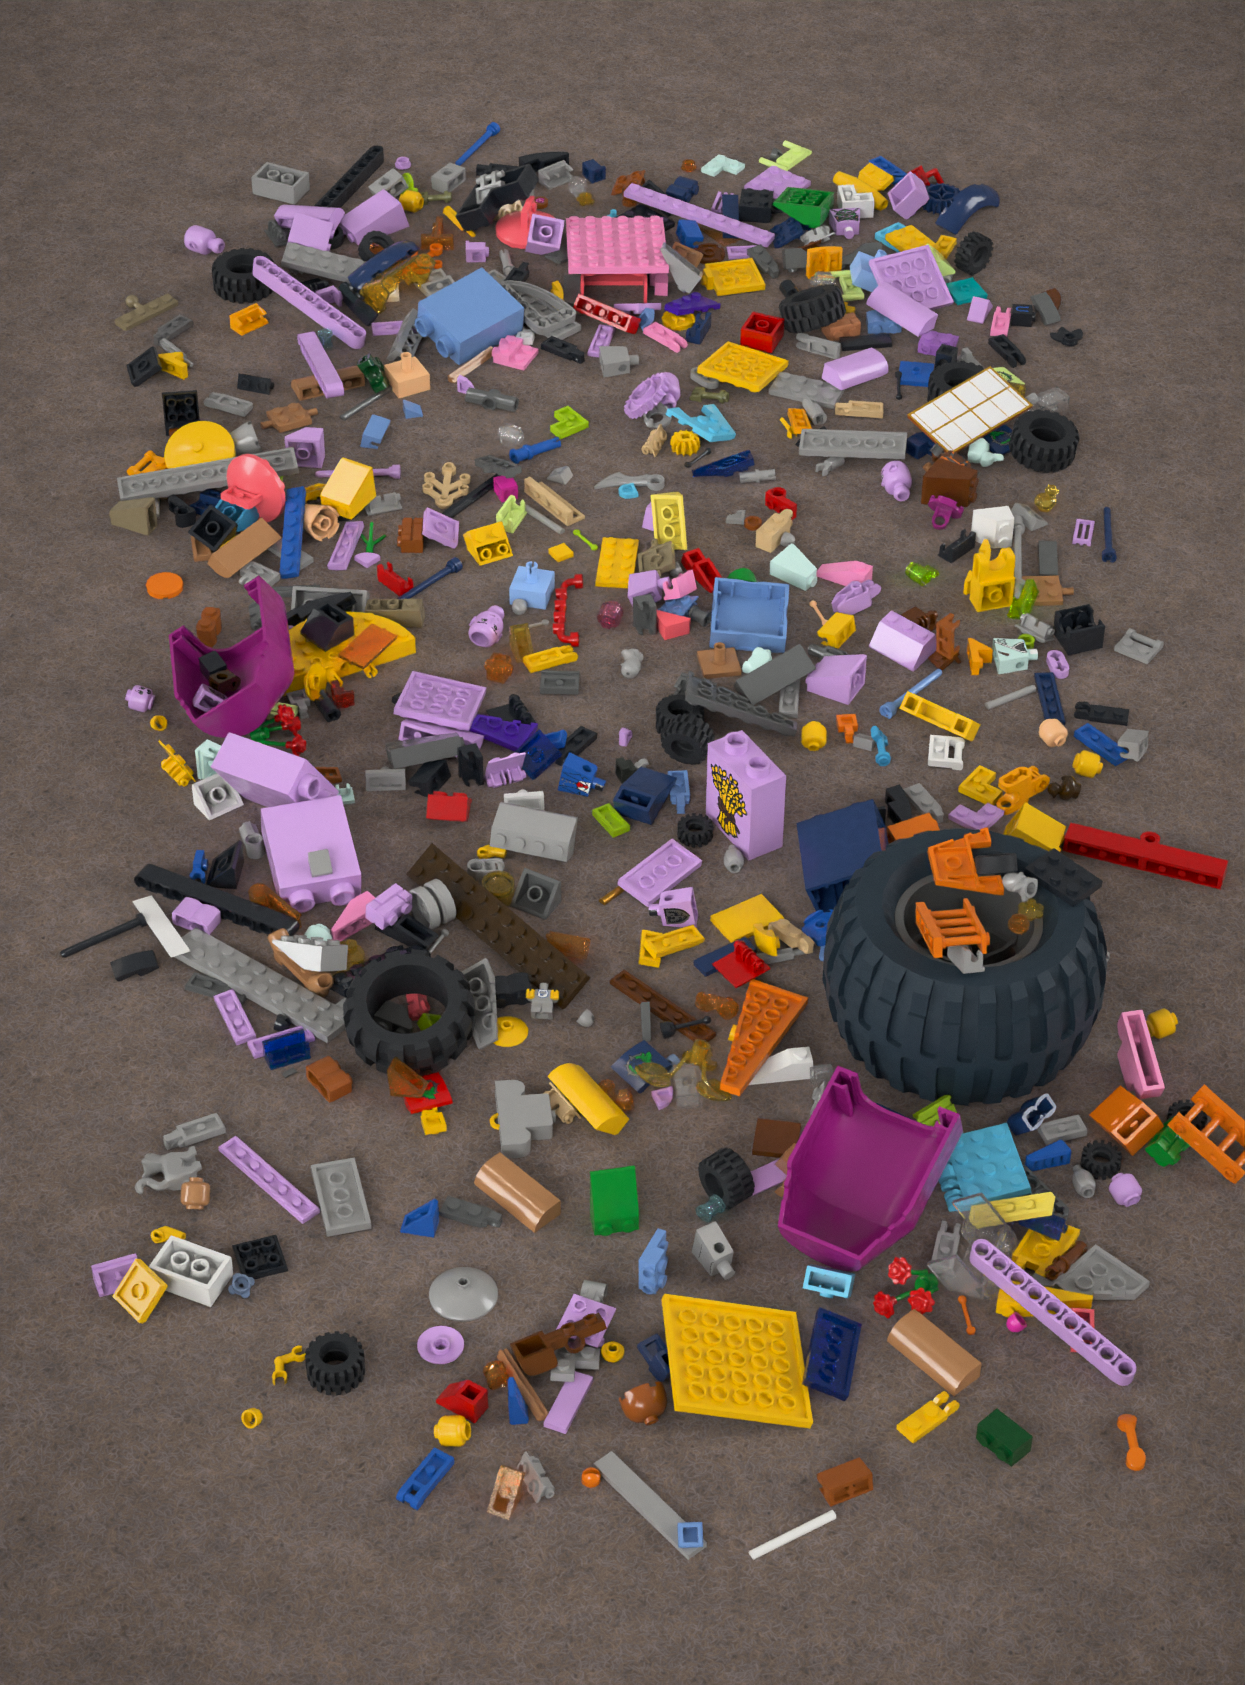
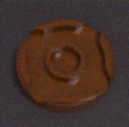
(714, 255)

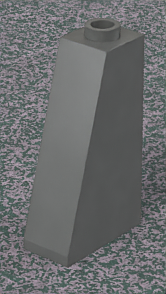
(423, 749)

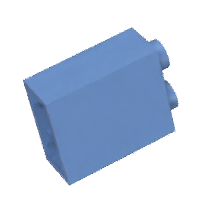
(469, 316)

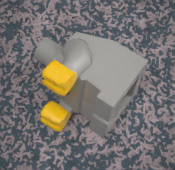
(542, 1001)

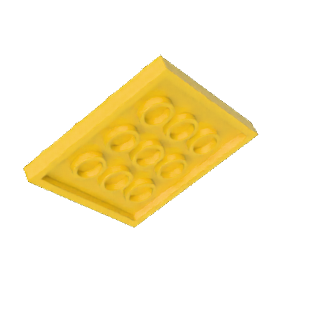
(742, 366)

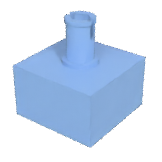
(861, 272)
(532, 585)

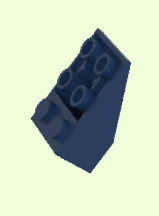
(643, 795)

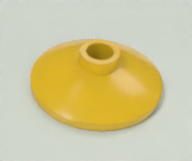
(314, 681)
(510, 1031)

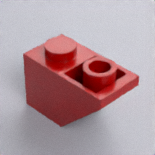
(465, 1399)

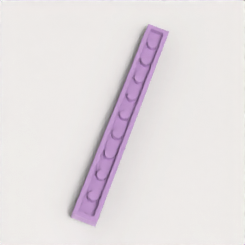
(699, 214)

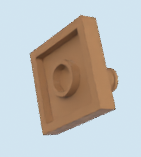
(719, 662)

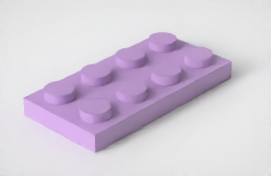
(659, 872)

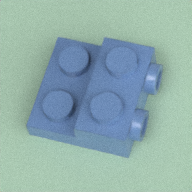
(653, 1264)

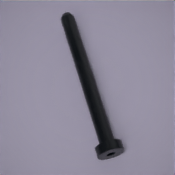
(139, 920)

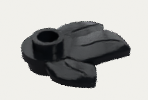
(1066, 337)

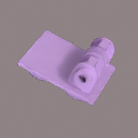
(501, 767)
(580, 1307)

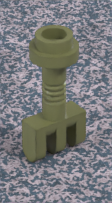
(447, 196)
(700, 393)

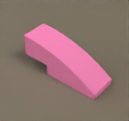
(660, 281)

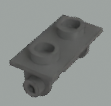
(254, 612)

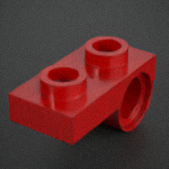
(776, 500)

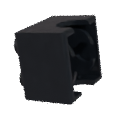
(1077, 629)

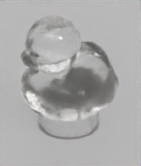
(577, 185)

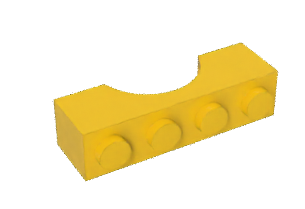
(939, 716)

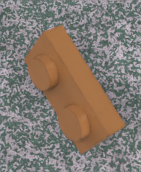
(689, 254)

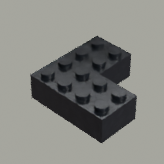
(518, 186)

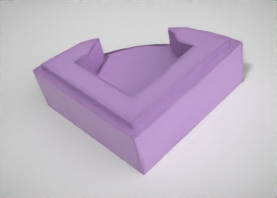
(463, 384)
(367, 559)
(624, 736)
(662, 1097)

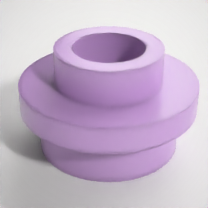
(402, 163)

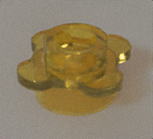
(585, 199)

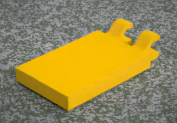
(1038, 1250)

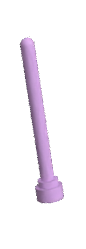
(393, 471)

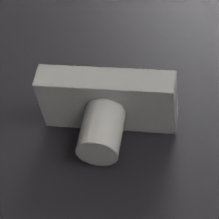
(385, 779)

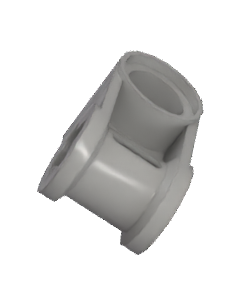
(480, 867)

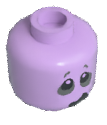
(140, 698)

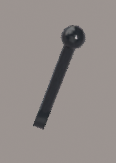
(898, 375)
(707, 451)

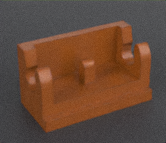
(945, 636)
(845, 1481)

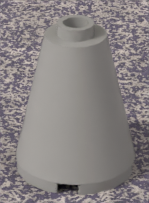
(245, 440)

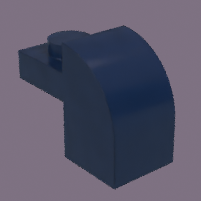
(919, 445)
(656, 1355)

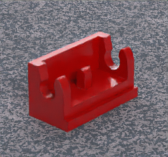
(393, 580)

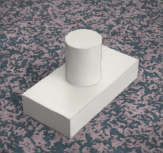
(526, 799)

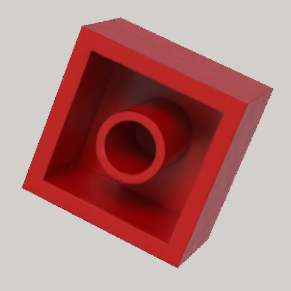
(762, 332)

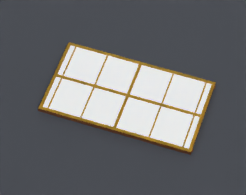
(969, 410)

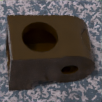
(224, 681)

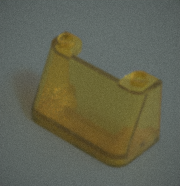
(411, 270)

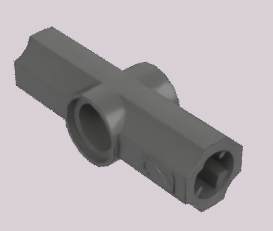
(492, 399)

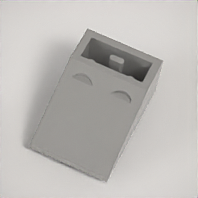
(314, 953)

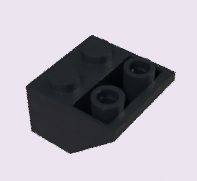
(328, 626)

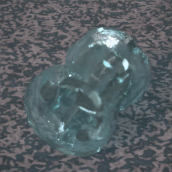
(325, 338)
(710, 1208)

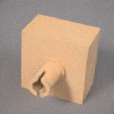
(407, 376)

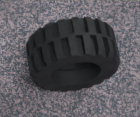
(234, 276)
(812, 308)
(950, 375)
(1044, 441)

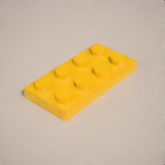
(616, 562)

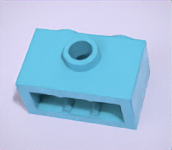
(828, 1281)

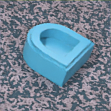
(628, 491)

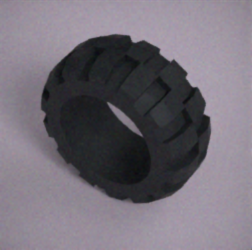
(409, 975)

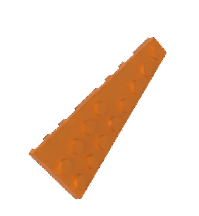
(760, 1028)

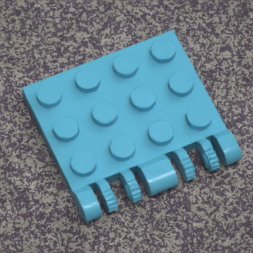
(986, 1164)

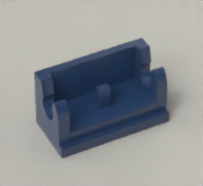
(699, 330)

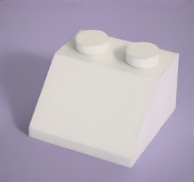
(995, 525)

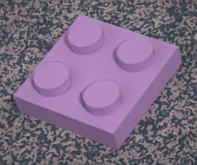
(440, 528)

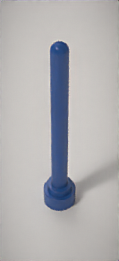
(491, 130)

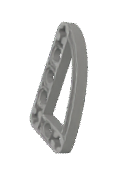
(540, 324)

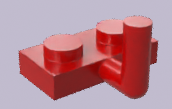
(920, 173)

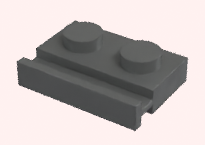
(559, 682)

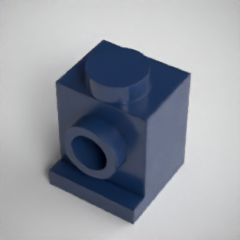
(593, 171)

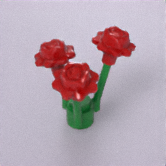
(290, 723)
(920, 1296)

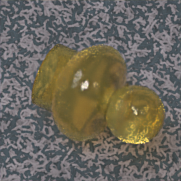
(1046, 500)

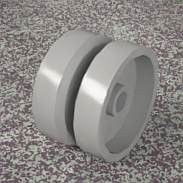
(432, 904)

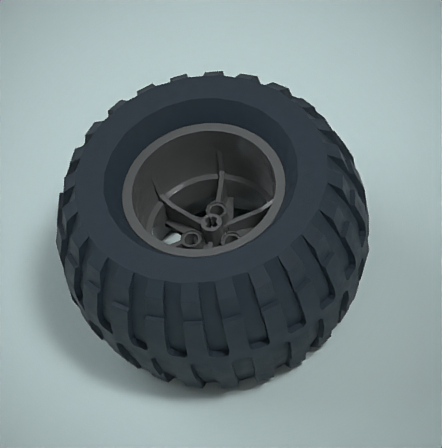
(952, 1030)

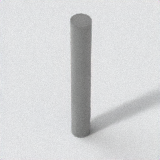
(544, 519)
(1010, 697)

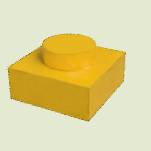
(707, 279)

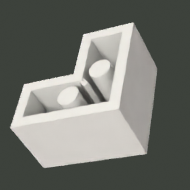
(849, 198)

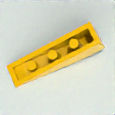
(1007, 1305)

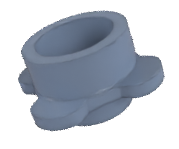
(241, 1279)

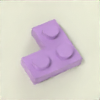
(637, 308)
(973, 820)

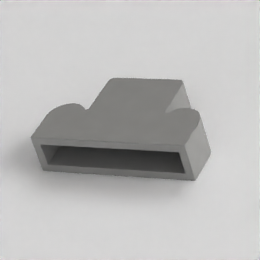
(521, 1118)

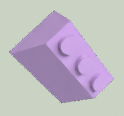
(903, 641)

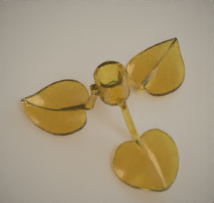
(698, 1055)

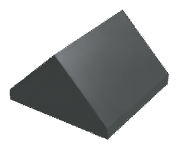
(537, 894)

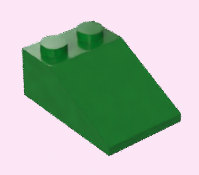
(614, 1201)

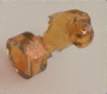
(725, 1006)
(623, 1099)

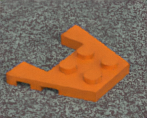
(955, 867)

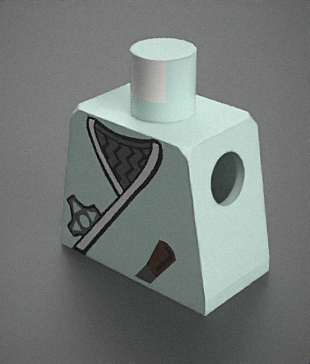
(1012, 655)

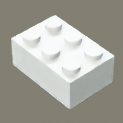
(192, 1270)

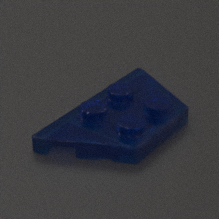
(726, 466)

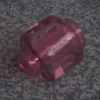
(610, 614)

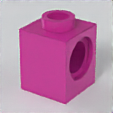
(505, 487)

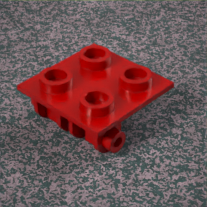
(741, 965)

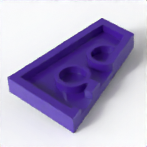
(689, 303)
(504, 733)

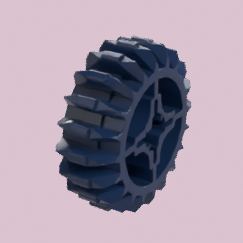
(940, 197)

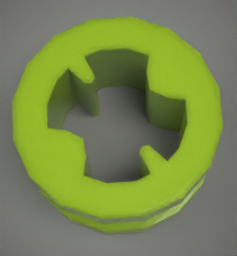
(1028, 639)

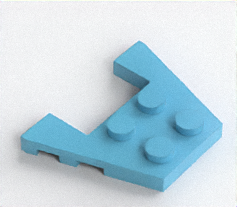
(710, 427)

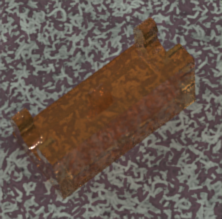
(569, 944)

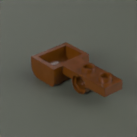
(537, 1353)

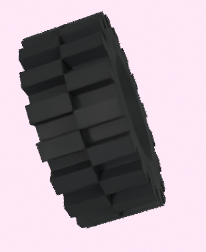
(973, 253)

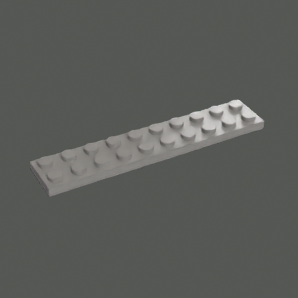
(196, 476)
(263, 985)

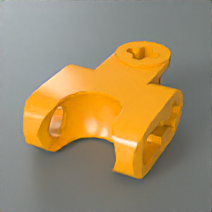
(1020, 786)

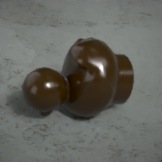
(1067, 789)

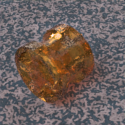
(496, 1375)

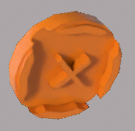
(164, 585)

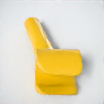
(788, 427)

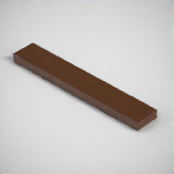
(660, 1006)

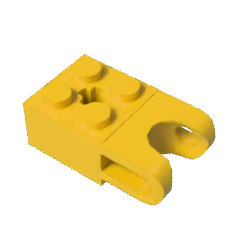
(993, 581)

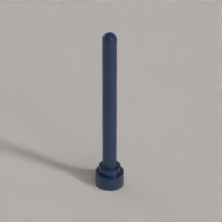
(1108, 553)
(452, 566)

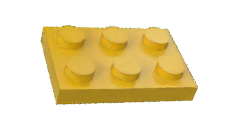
(909, 238)

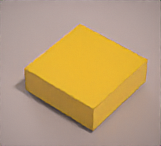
(561, 552)

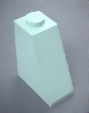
(794, 568)

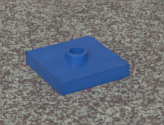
(915, 373)

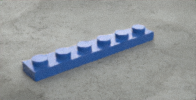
(292, 532)

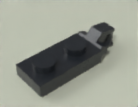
(488, 169)
(519, 274)
(563, 349)
(576, 743)

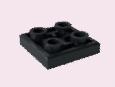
(260, 1257)

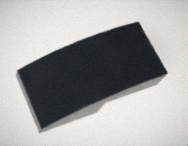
(129, 965)

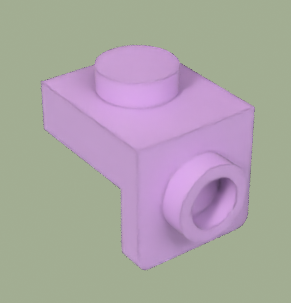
(331, 295)

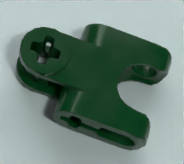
(374, 372)

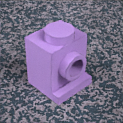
(476, 252)

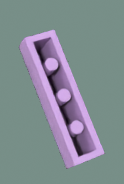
(285, 214)
(902, 309)
(855, 369)
(414, 728)

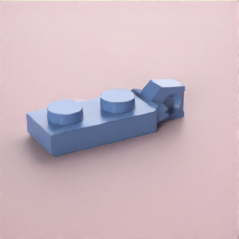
(680, 791)

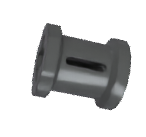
(700, 616)

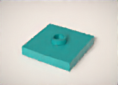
(964, 290)

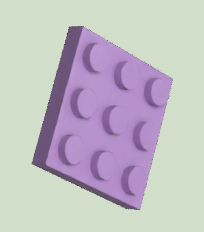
(777, 180)

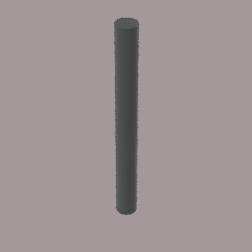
(365, 403)

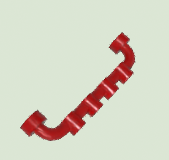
(560, 610)

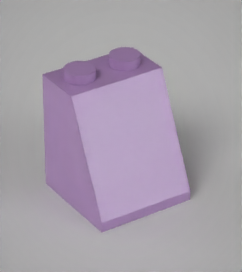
(311, 232)
(838, 677)

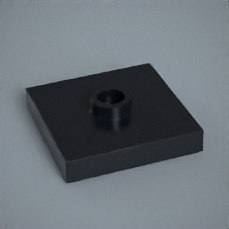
(144, 366)

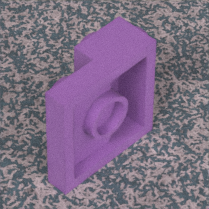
(932, 340)

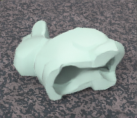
(980, 453)
(758, 658)

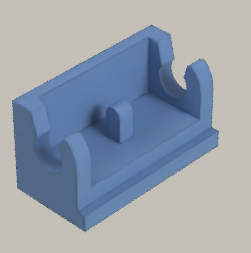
(374, 431)

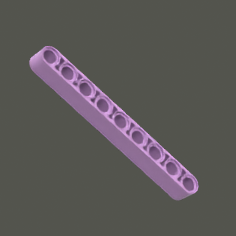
(309, 302)
(320, 365)
(1055, 1322)

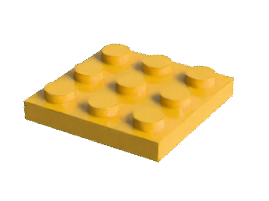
(736, 277)

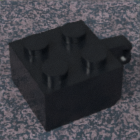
(757, 206)

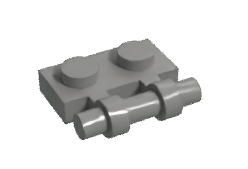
(483, 180)

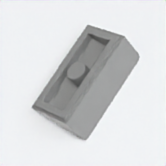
(1031, 518)

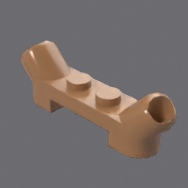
(313, 980)

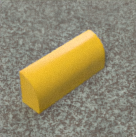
(589, 1098)

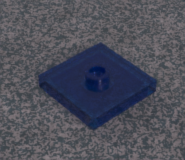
(539, 754)

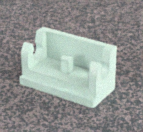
(205, 756)

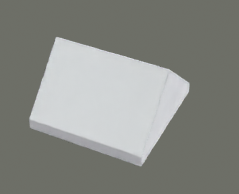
(215, 796)

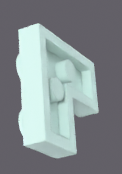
(721, 163)

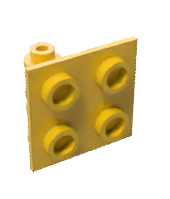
(175, 766)

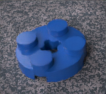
(813, 928)

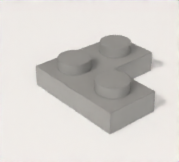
(567, 1363)

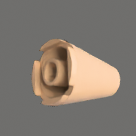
(321, 521)

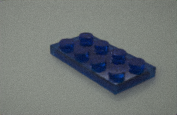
(832, 1354)

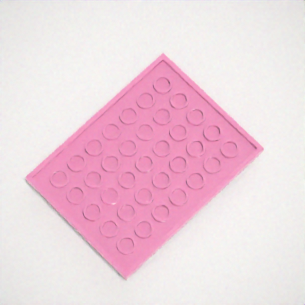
(615, 245)

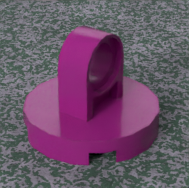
(944, 508)

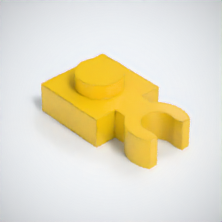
(433, 1121)

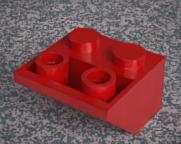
(448, 807)

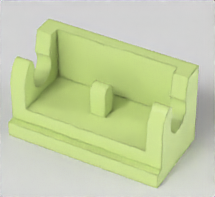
(511, 514)

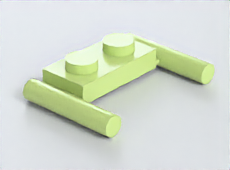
(790, 158)
(850, 291)

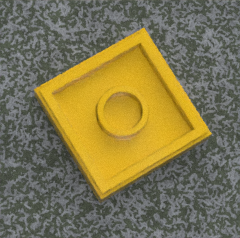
(140, 1291)

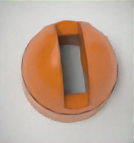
(591, 1477)

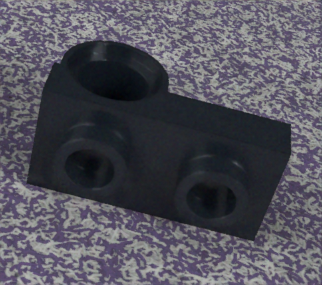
(184, 514)

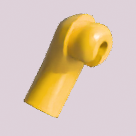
(488, 852)
(163, 1233)

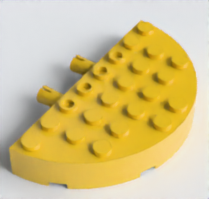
(307, 653)

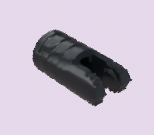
(788, 288)
(327, 706)

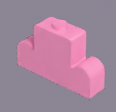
(1138, 1056)

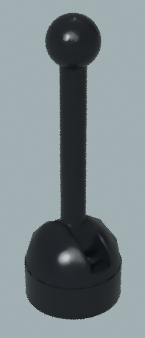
(668, 1028)

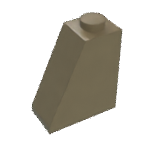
(135, 515)

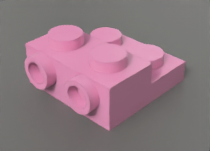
(513, 353)

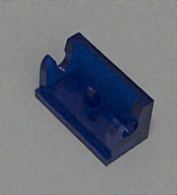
(286, 1049)

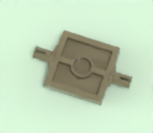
(658, 557)

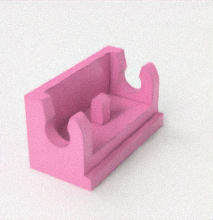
(682, 586)

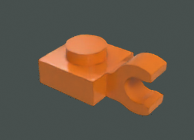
(848, 724)

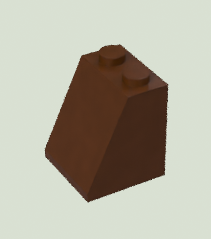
(950, 481)

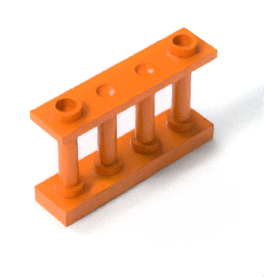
(934, 936)
(1220, 1115)

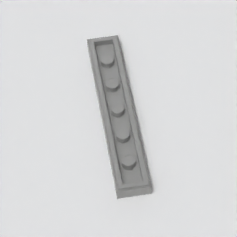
(643, 1500)

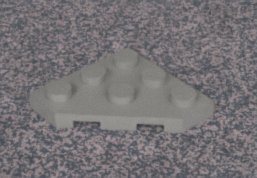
(1103, 1277)

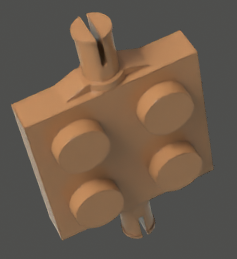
(288, 417)
(1049, 590)

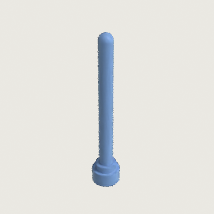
(890, 708)

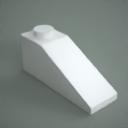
(785, 1066)

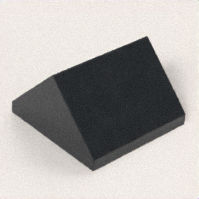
(213, 528)
(227, 868)

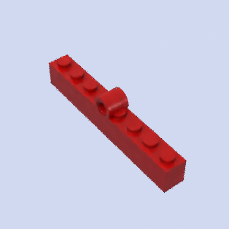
(1145, 855)

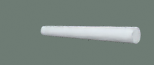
(793, 1534)

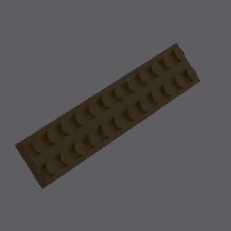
(501, 927)

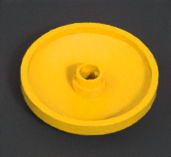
(198, 444)

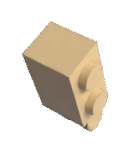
(770, 533)

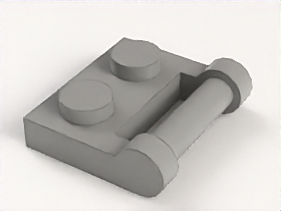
(1137, 650)

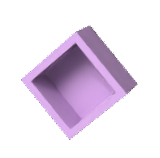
(908, 195)

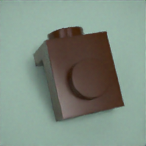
(942, 662)

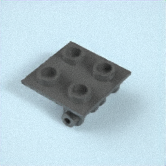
(277, 235)

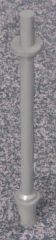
(1018, 530)

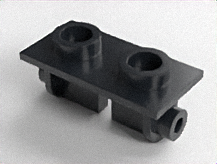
(254, 383)

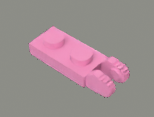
(1000, 322)
(665, 336)

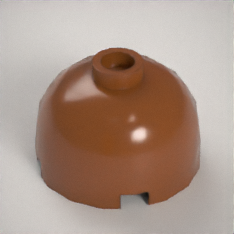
(644, 1403)

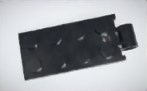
(342, 980)

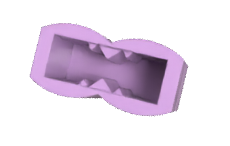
(193, 914)

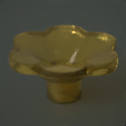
(1031, 909)

